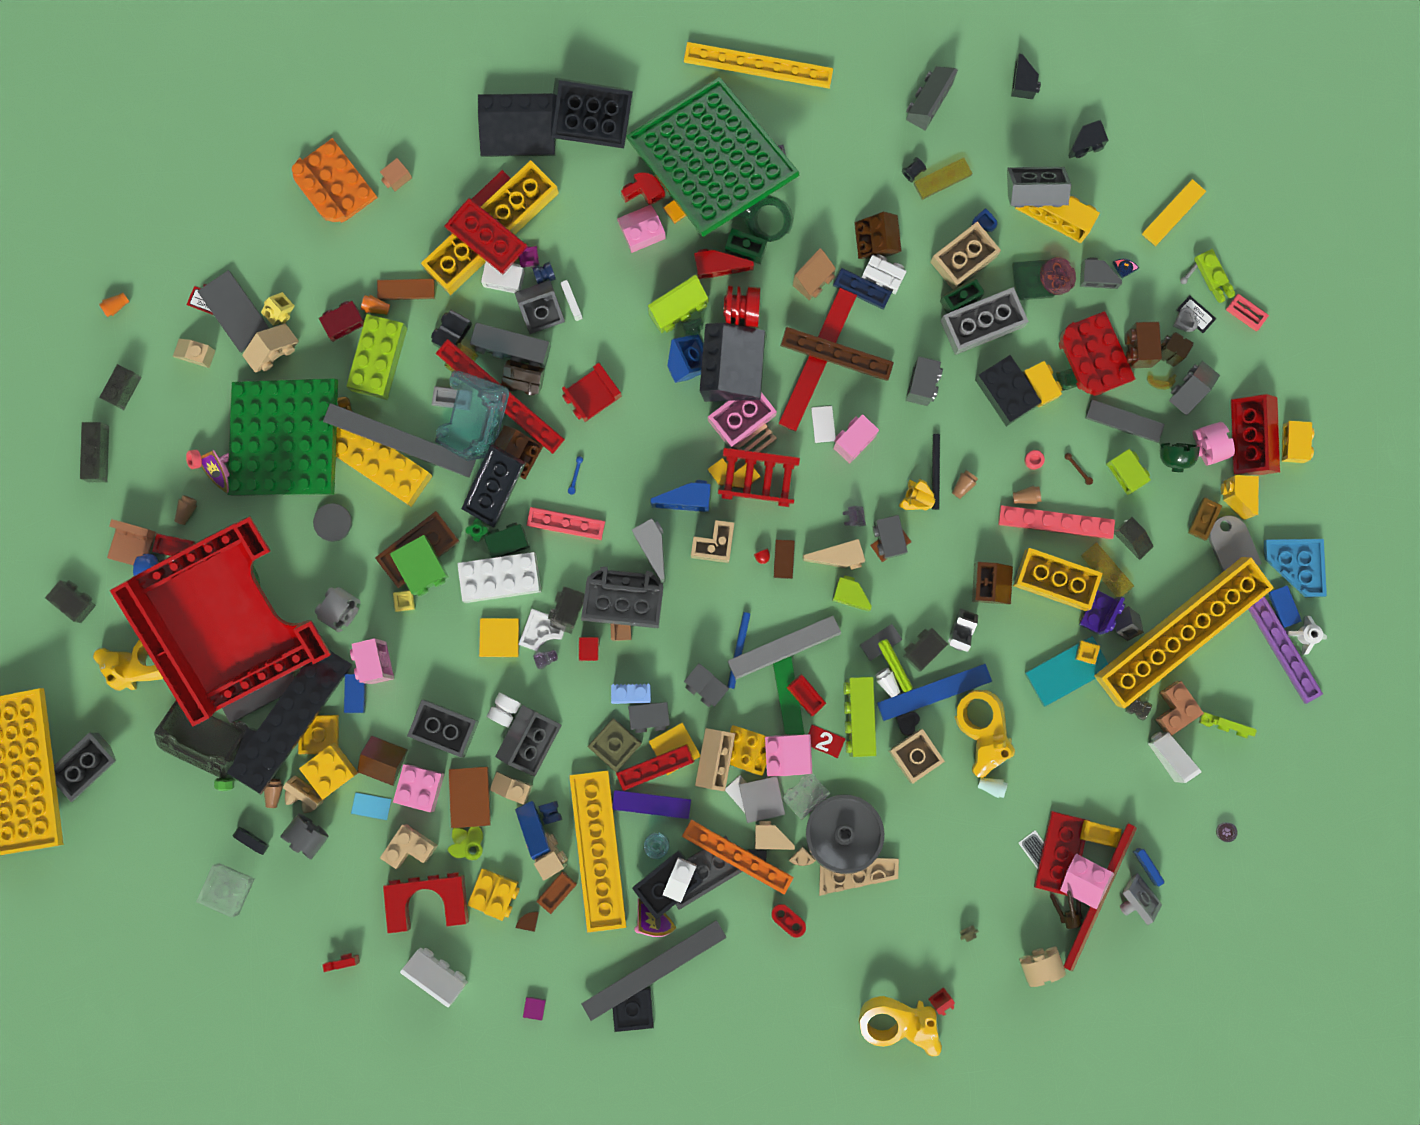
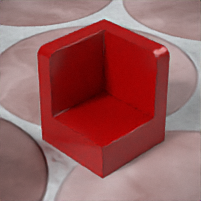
(588, 648)

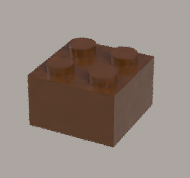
(1143, 345)

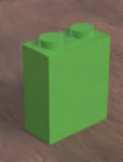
(419, 566)

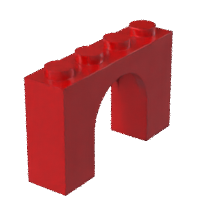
(398, 895)

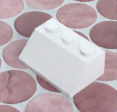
(434, 976)

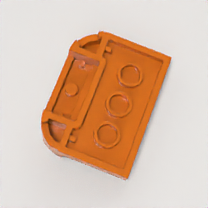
(332, 183)

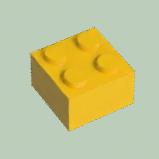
(328, 770)

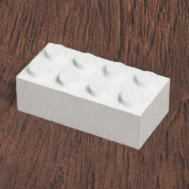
(499, 577)

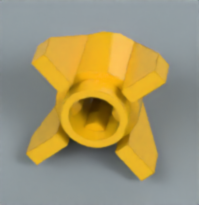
(918, 496)

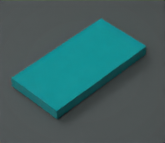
(1063, 674)

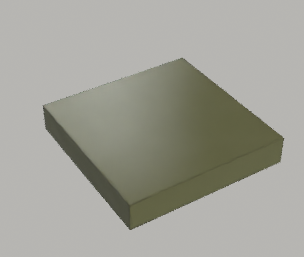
(614, 745)

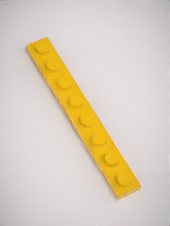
(758, 65)

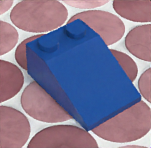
(687, 497)

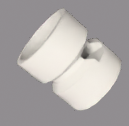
(504, 708)

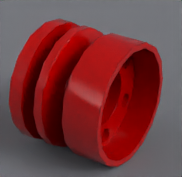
(742, 306)

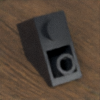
(1090, 138)

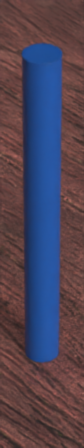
(739, 645)

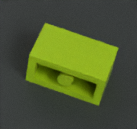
(1129, 471)

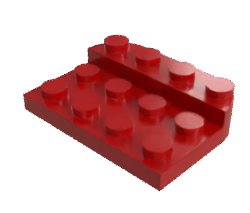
(1095, 355)

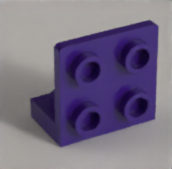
(1103, 613)

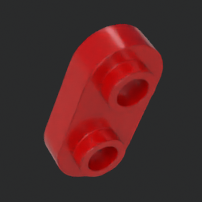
(787, 921)

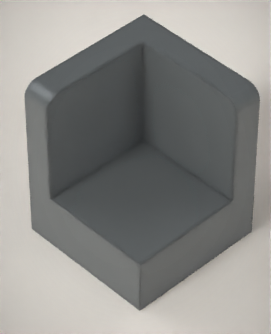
(1128, 624)

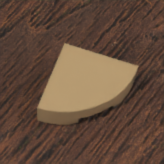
(802, 858)

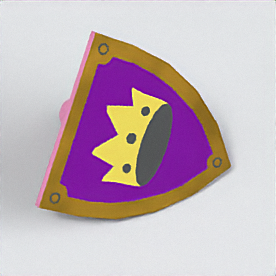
(216, 469)
(650, 926)

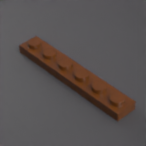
(836, 354)

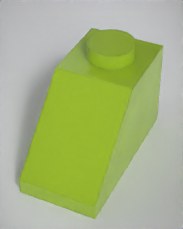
(851, 594)

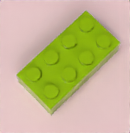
(376, 357)
(860, 717)

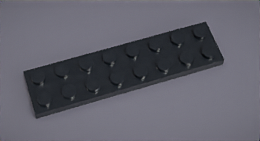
(288, 722)

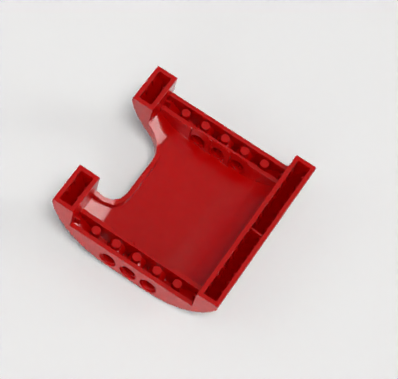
(213, 623)

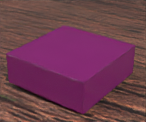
(529, 257)
(534, 1008)

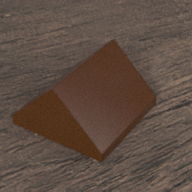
(381, 760)

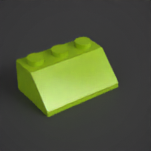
(678, 304)

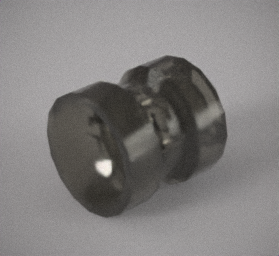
(1140, 709)

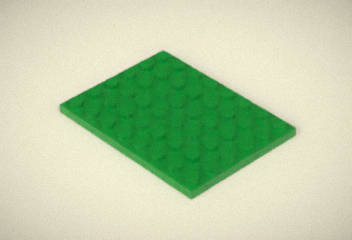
(712, 156)

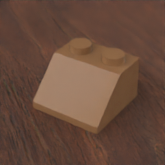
(814, 275)

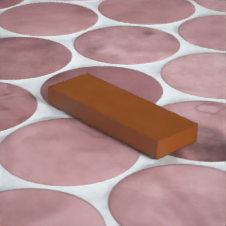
(406, 289)

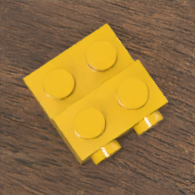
(494, 894)

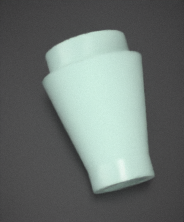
(993, 786)

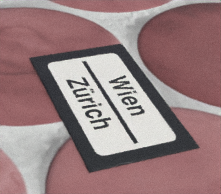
(1203, 317)

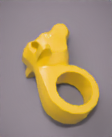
(125, 668)
(992, 742)
(915, 1024)

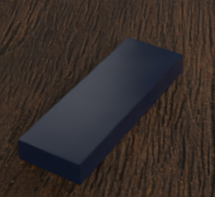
(862, 288)

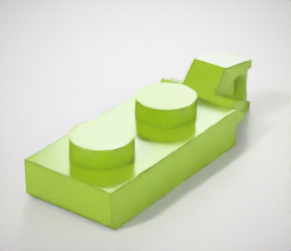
(1225, 725)

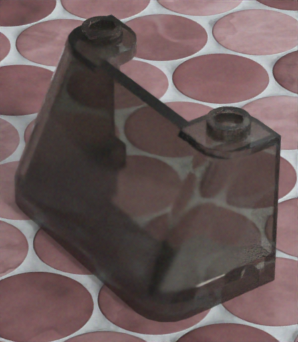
(207, 745)

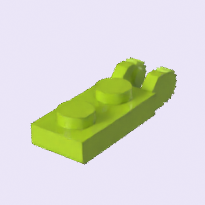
(1214, 275)

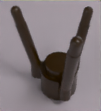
(1072, 917)

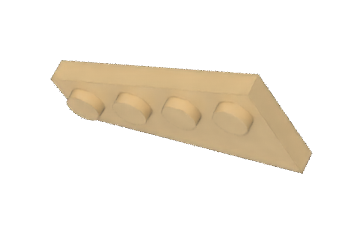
(879, 871)

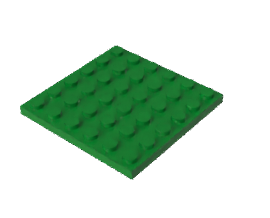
(281, 438)

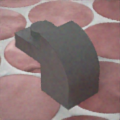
(963, 630)

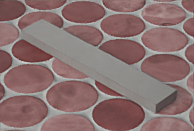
(784, 647)

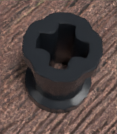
(914, 169)

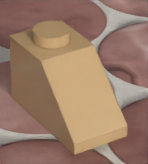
(194, 352)
(511, 788)
(770, 837)

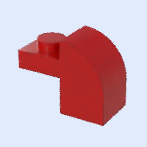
(646, 185)

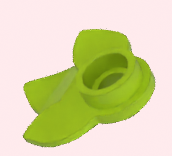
(464, 841)

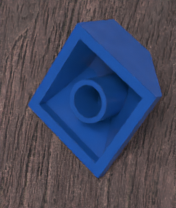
(685, 358)

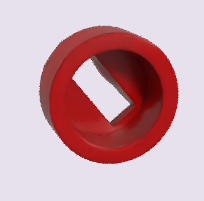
(762, 556)

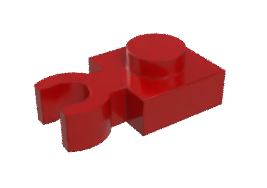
(346, 961)

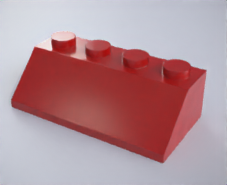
(1255, 435)

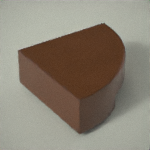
(528, 921)

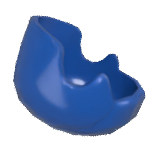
(144, 562)

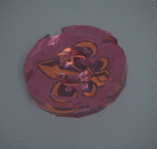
(1057, 276)

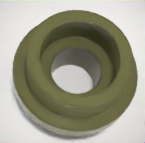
(969, 933)

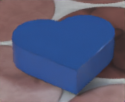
(986, 220)

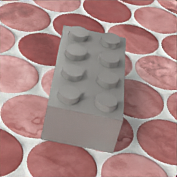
(984, 321)

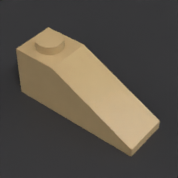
(842, 555)

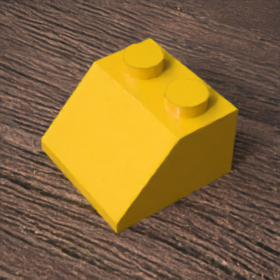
(1242, 495)

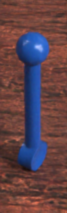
(571, 490)

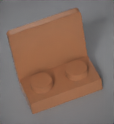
(129, 542)

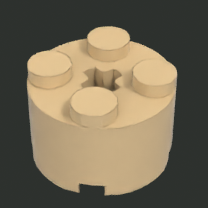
(1042, 966)

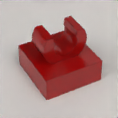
(941, 1001)

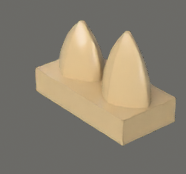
(299, 790)

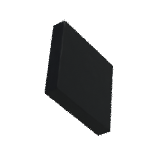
(634, 1012)

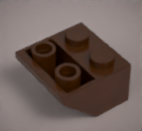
(878, 235)
(519, 446)
(992, 583)

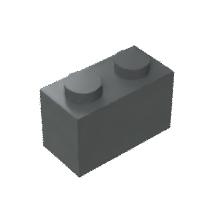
(890, 537)
(649, 716)

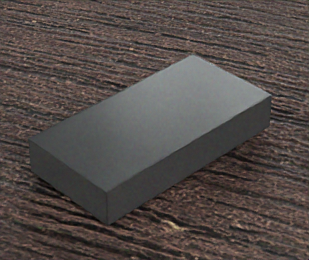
(871, 645)

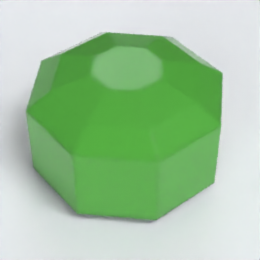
(224, 784)

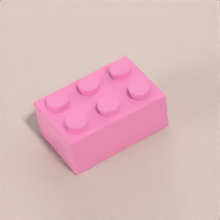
(740, 419)
(372, 661)

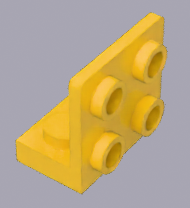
(748, 750)

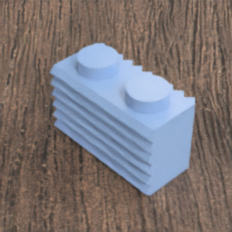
(630, 693)

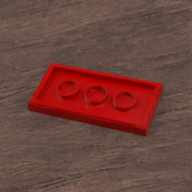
(486, 236)
(1058, 850)

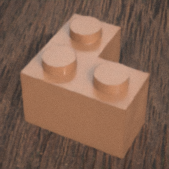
(1182, 708)

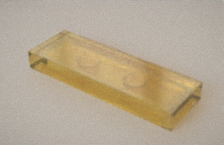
(943, 178)

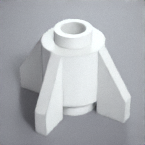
(1308, 634)

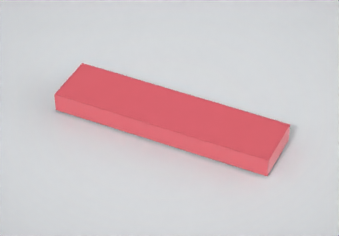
(565, 523)

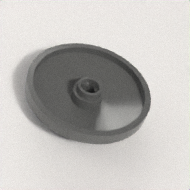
(845, 834)

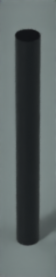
(936, 471)

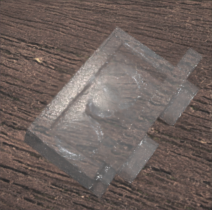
(806, 795)

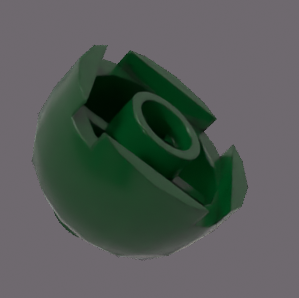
(1179, 455)

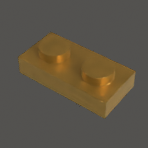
(1204, 519)

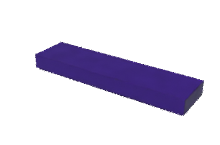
(651, 804)

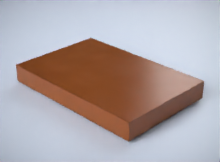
(469, 797)

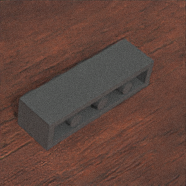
(510, 345)

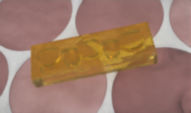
(1112, 575)

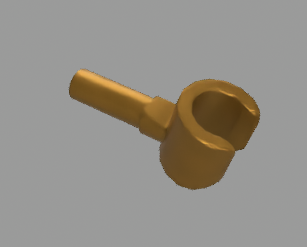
(344, 402)

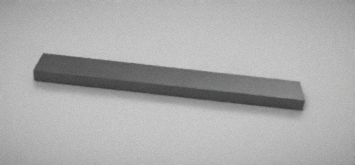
(397, 440)
(653, 970)

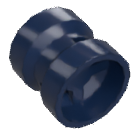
(544, 273)
(550, 808)

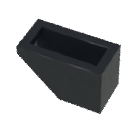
(1025, 79)

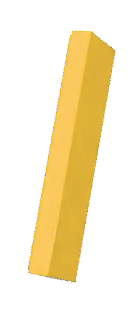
(1173, 212)

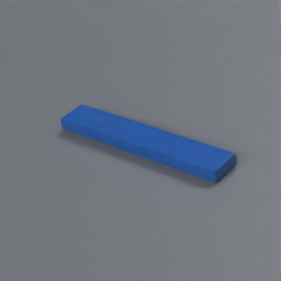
(934, 692)

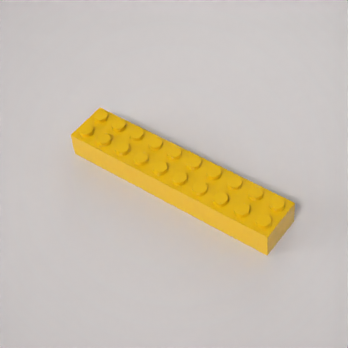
(1183, 632)

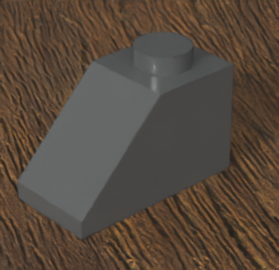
(1098, 274)

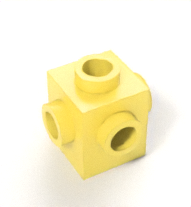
(277, 309)

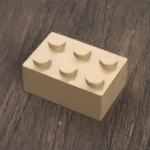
(965, 256)

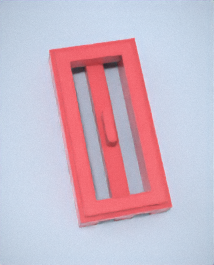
(1243, 318)

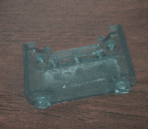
(474, 417)

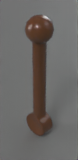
(1088, 480)

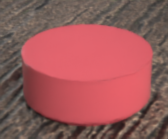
(193, 459)
(1034, 459)

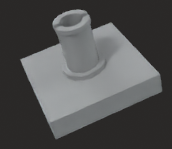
(1140, 899)

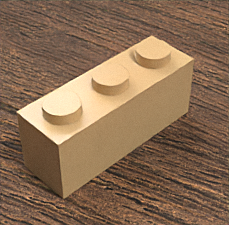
(715, 759)

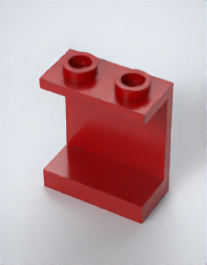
(591, 393)

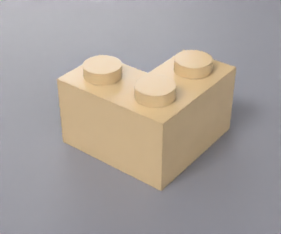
(268, 346)
(715, 549)
(408, 842)
(552, 861)

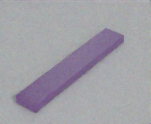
(1285, 650)

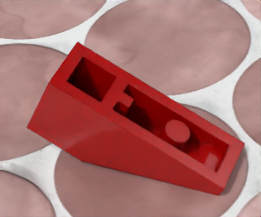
(715, 263)

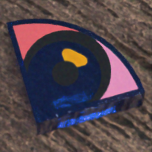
(1125, 267)

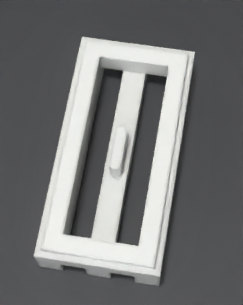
(571, 300)

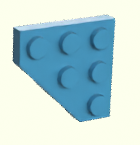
(1299, 563)

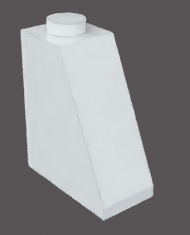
(1173, 758)

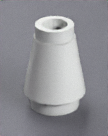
(888, 682)

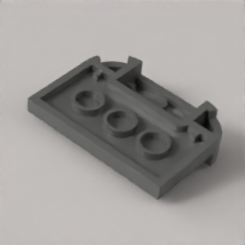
(623, 598)

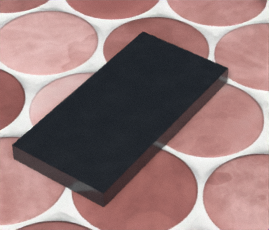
(493, 485)

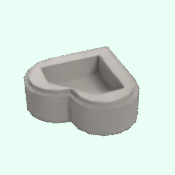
(1185, 320)

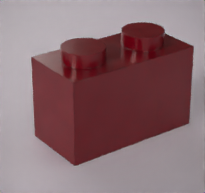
(342, 320)

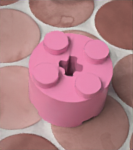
(1214, 443)

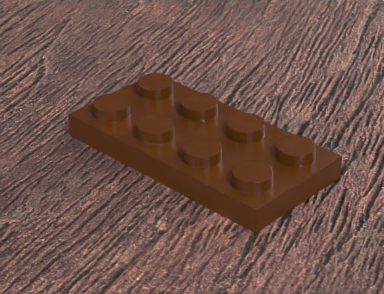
(434, 529)

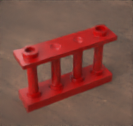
(770, 461)

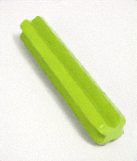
(895, 665)

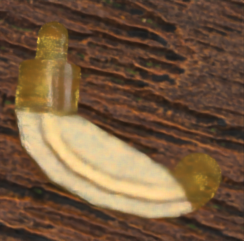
(1163, 385)

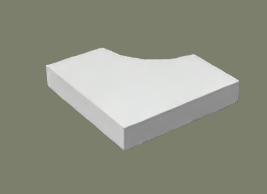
(538, 631)

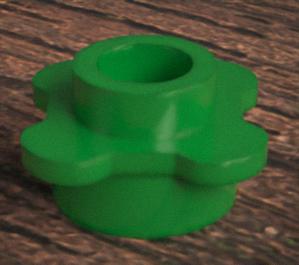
(477, 535)

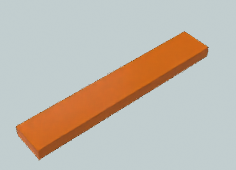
(737, 856)

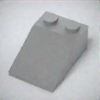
(650, 540)

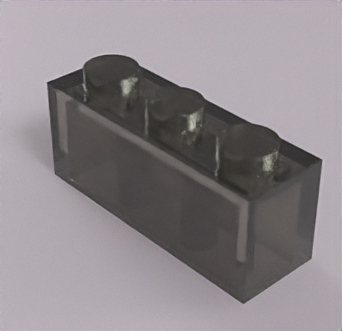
(94, 452)

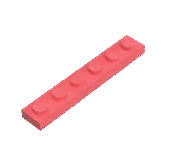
(1056, 522)

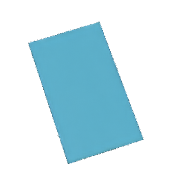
(371, 806)

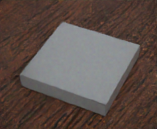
(761, 799)

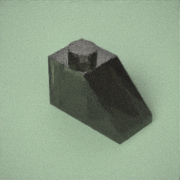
(1134, 537)

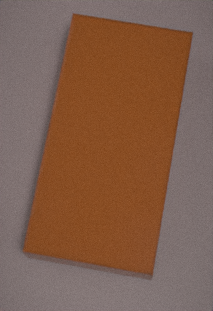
(556, 892)

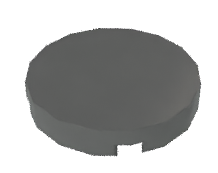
(332, 522)

